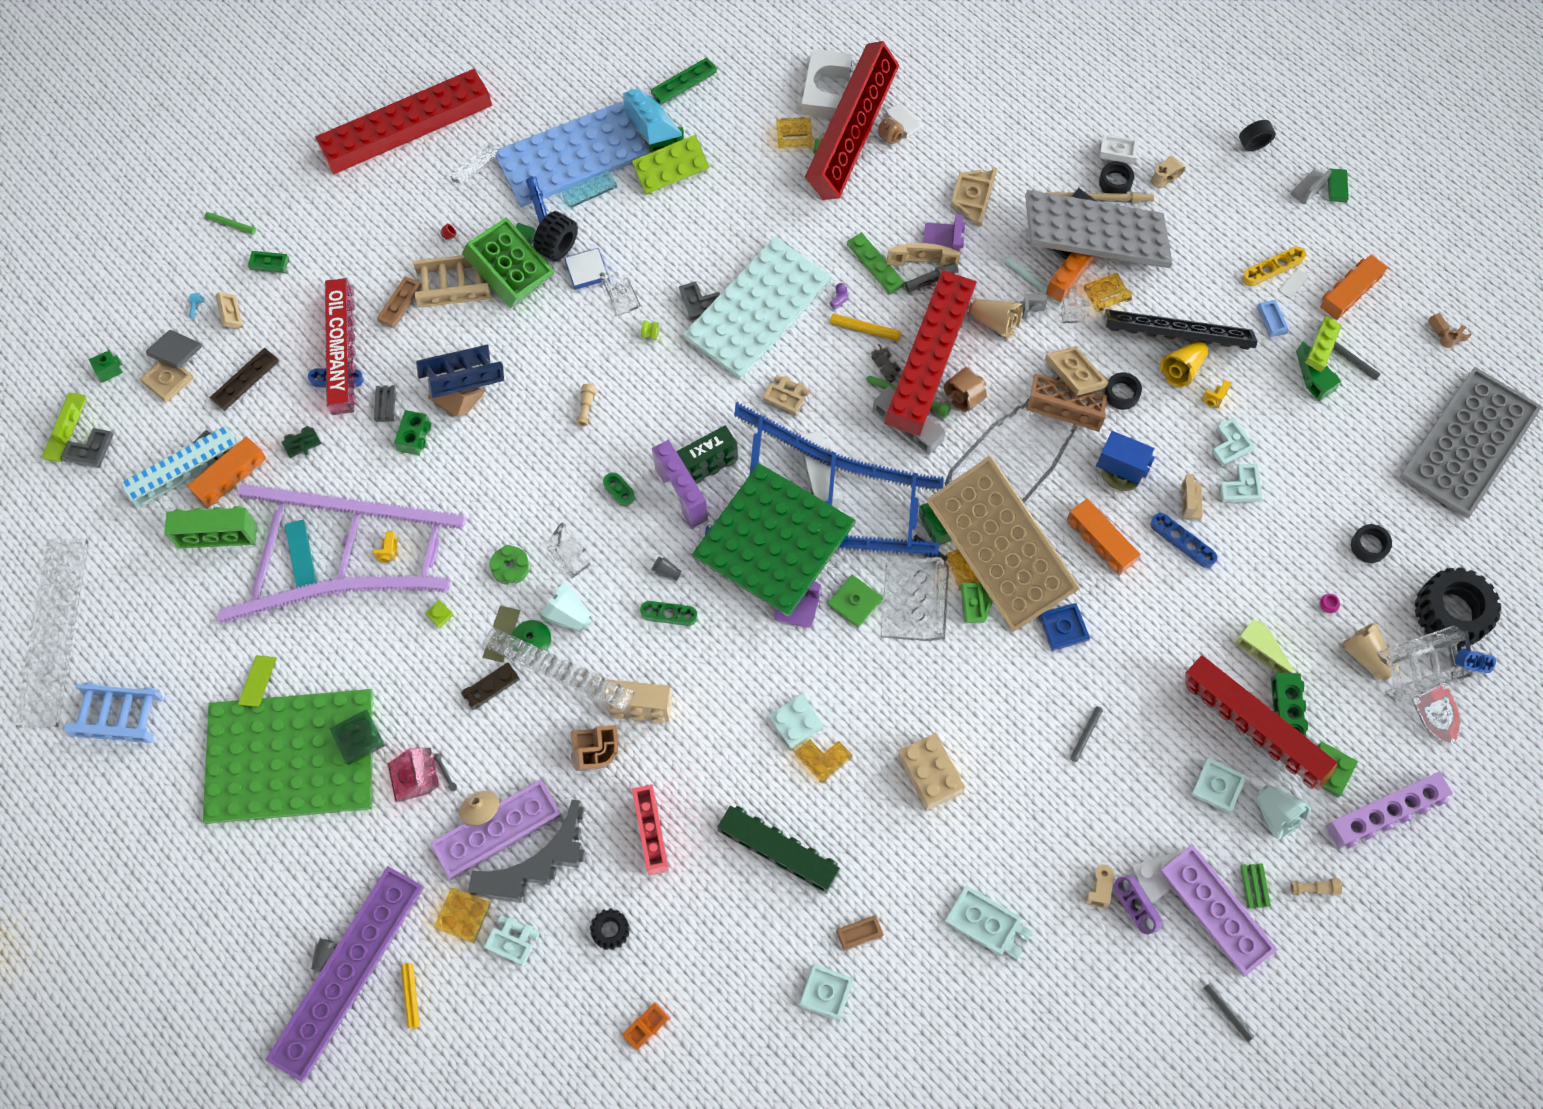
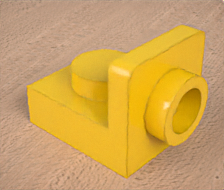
(1215, 398)
(388, 550)

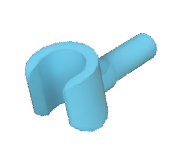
(195, 298)

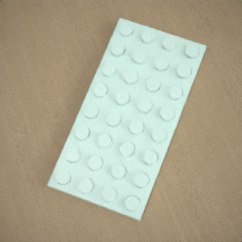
(757, 307)

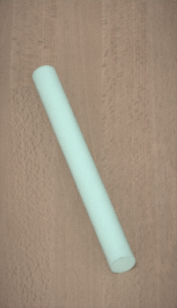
(1029, 277)

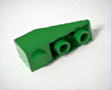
(1318, 383)

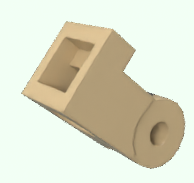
(1102, 890)

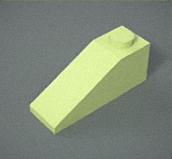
(1263, 646)

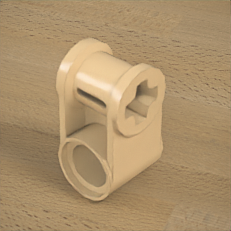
(1167, 171)

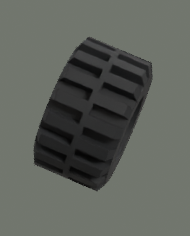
(555, 236)

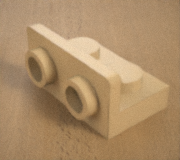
(1191, 498)

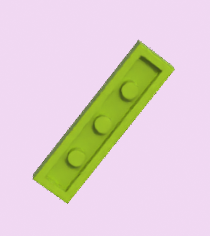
(1323, 344)

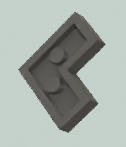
(694, 301)
(90, 453)

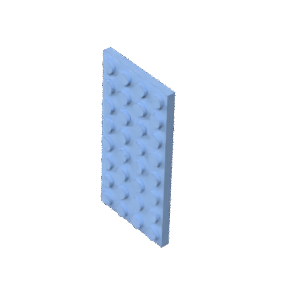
(572, 152)

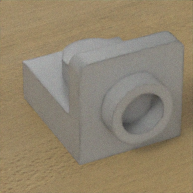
(1033, 302)

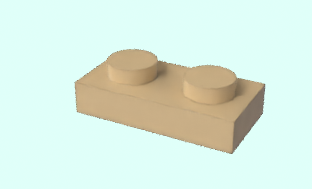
(228, 310)

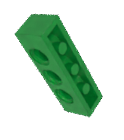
(1282, 704)

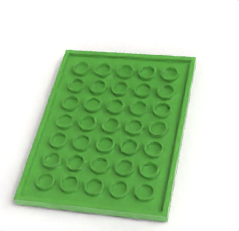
(283, 758)

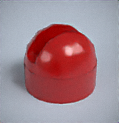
(448, 231)

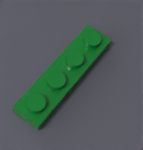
(683, 81)

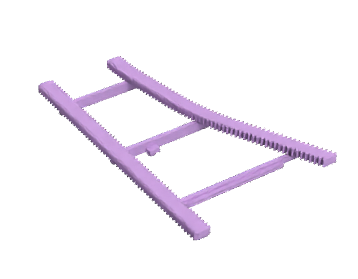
(340, 584)

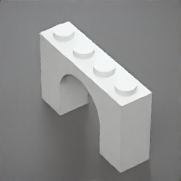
(822, 65)

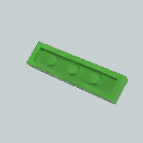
(875, 263)

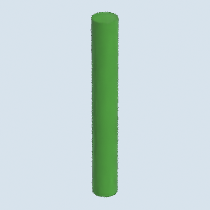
(231, 223)

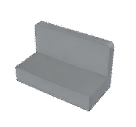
(1310, 186)

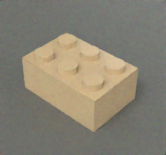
(648, 702)
(931, 771)

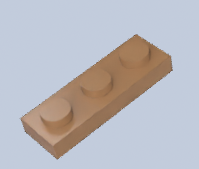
(399, 302)

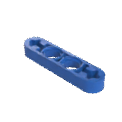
(1181, 542)

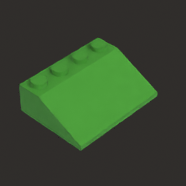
(507, 262)

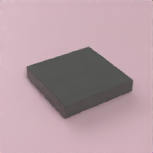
(173, 349)

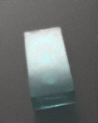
(589, 189)

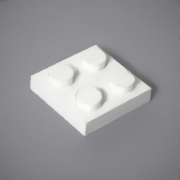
(1118, 149)

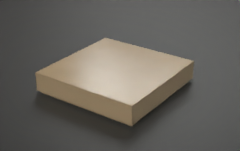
(166, 380)

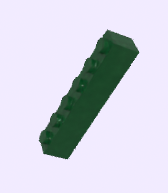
(779, 849)

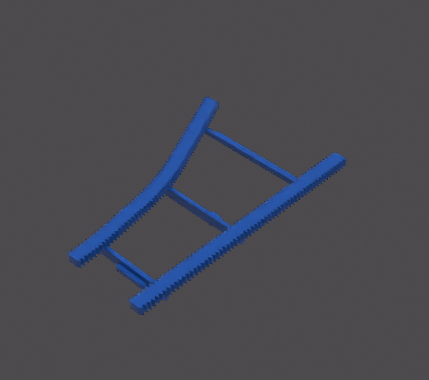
(855, 467)

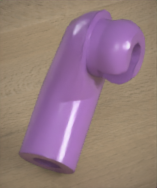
(841, 296)

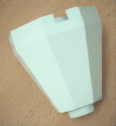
(566, 610)
(1281, 810)

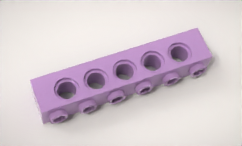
(1433, 785)

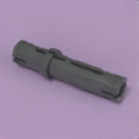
(930, 277)

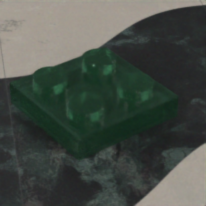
(357, 737)

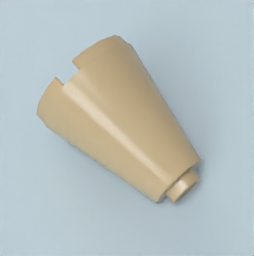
(997, 315)
(1364, 648)

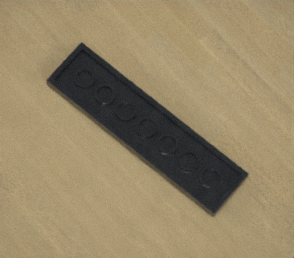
(1180, 328)

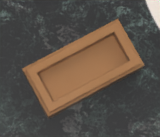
(859, 933)

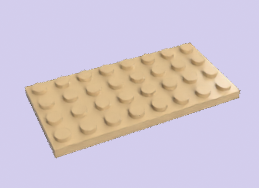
(1002, 543)

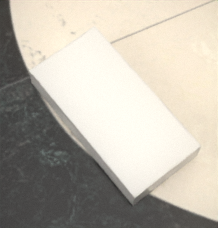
(900, 114)

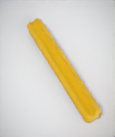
(865, 327)

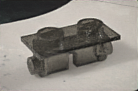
(882, 357)

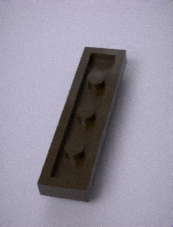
(244, 379)

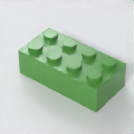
(210, 527)

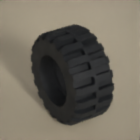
(1472, 590)

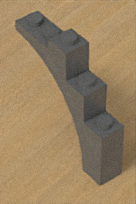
(510, 882)

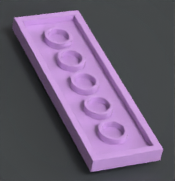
(514, 820)
(1218, 910)

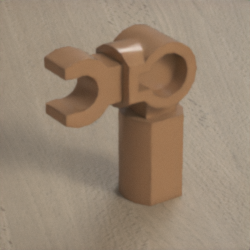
(1448, 337)

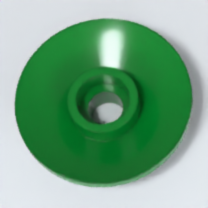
(541, 633)

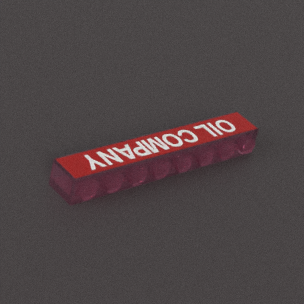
(339, 346)

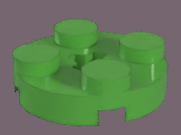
(509, 554)

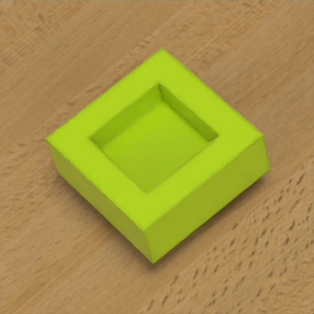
(439, 614)

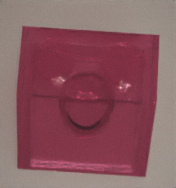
(413, 774)

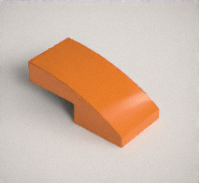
(646, 1026)

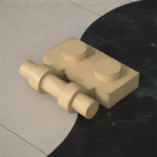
(783, 398)

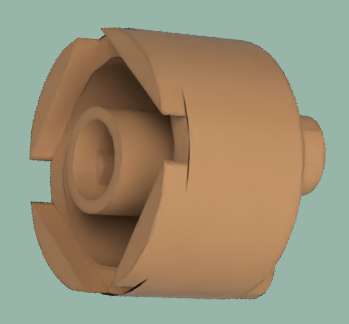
(965, 389)

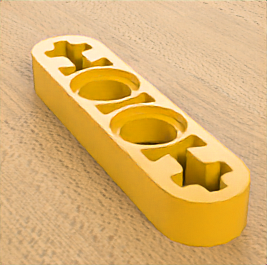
(1275, 268)

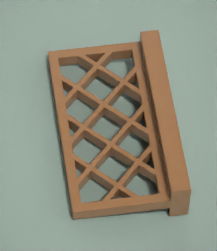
(1070, 411)

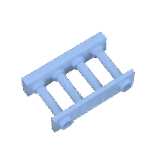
(119, 731)

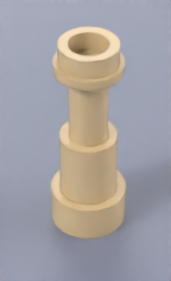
(588, 392)
(1331, 887)

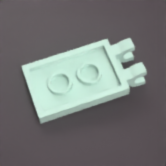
(987, 923)

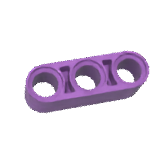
(1128, 900)

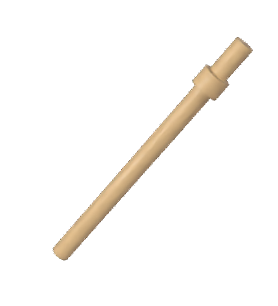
(1135, 197)

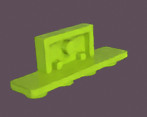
(64, 426)

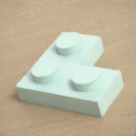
(1236, 443)
(1246, 489)

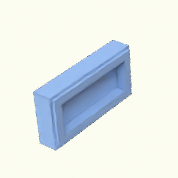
(1272, 318)

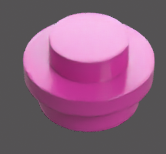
(1329, 603)

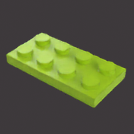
(670, 164)

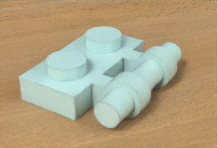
(509, 946)

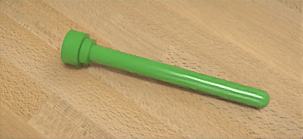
(941, 409)

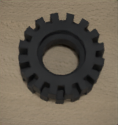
(609, 942)

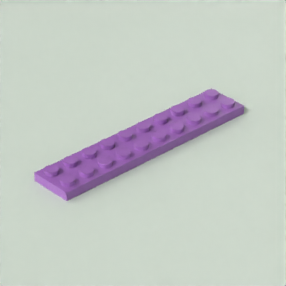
(344, 974)

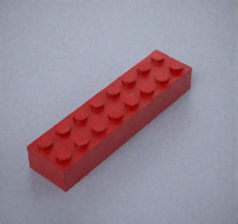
(1260, 723)

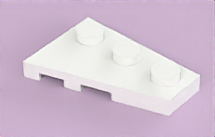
(1151, 879)

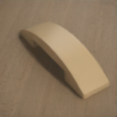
(923, 253)

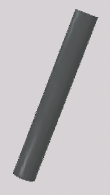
(1357, 361)
(1086, 733)
(1236, 1021)

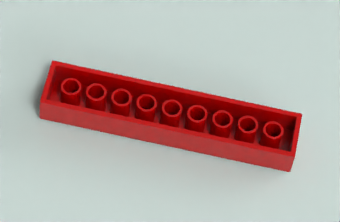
(403, 121)
(852, 121)
(930, 353)

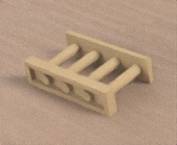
(450, 295)

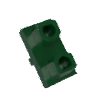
(301, 442)

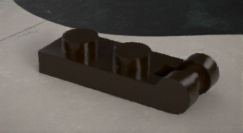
(490, 686)

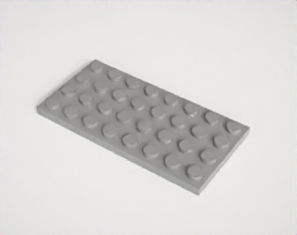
(1097, 229)
(1471, 442)

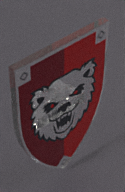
(1439, 713)

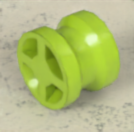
(649, 330)

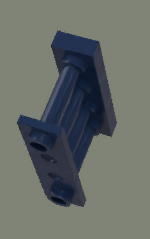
(460, 380)

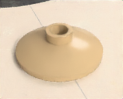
(479, 808)

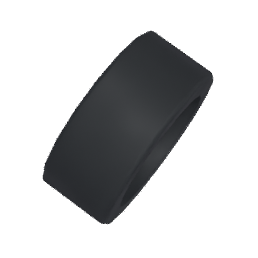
(1257, 135)
(1120, 168)
(1130, 380)
(1377, 531)

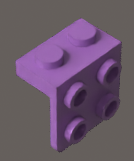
(946, 234)
(806, 609)

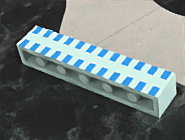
(178, 467)

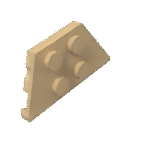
(973, 194)

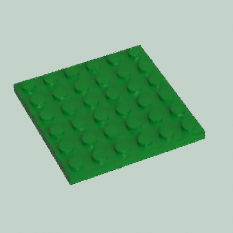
(773, 539)

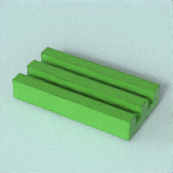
(1263, 884)

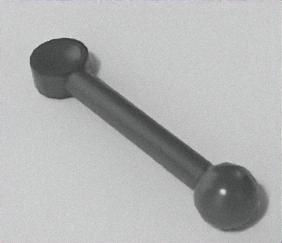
(452, 786)

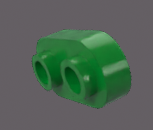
(619, 490)

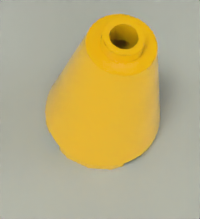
(1184, 363)

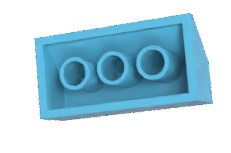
(649, 117)

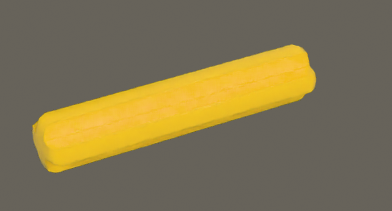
(410, 996)

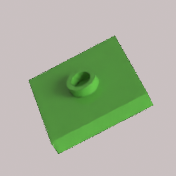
(855, 601)

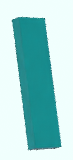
(300, 553)

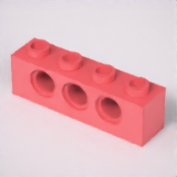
(650, 830)

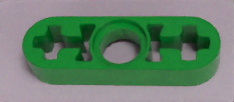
(664, 606)

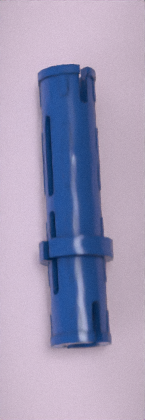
(536, 197)

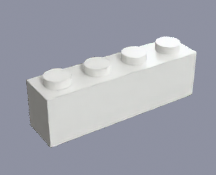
(819, 473)

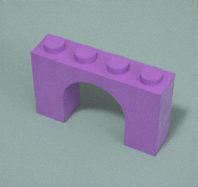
(672, 469)

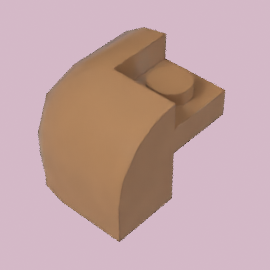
(594, 747)

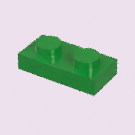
(268, 261)

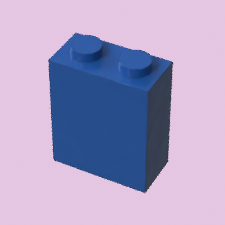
(1126, 457)

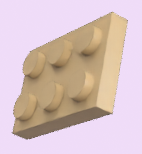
(1076, 370)

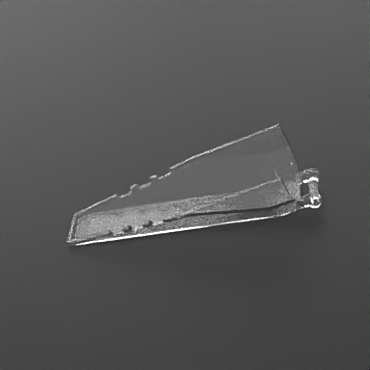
(1023, 447)

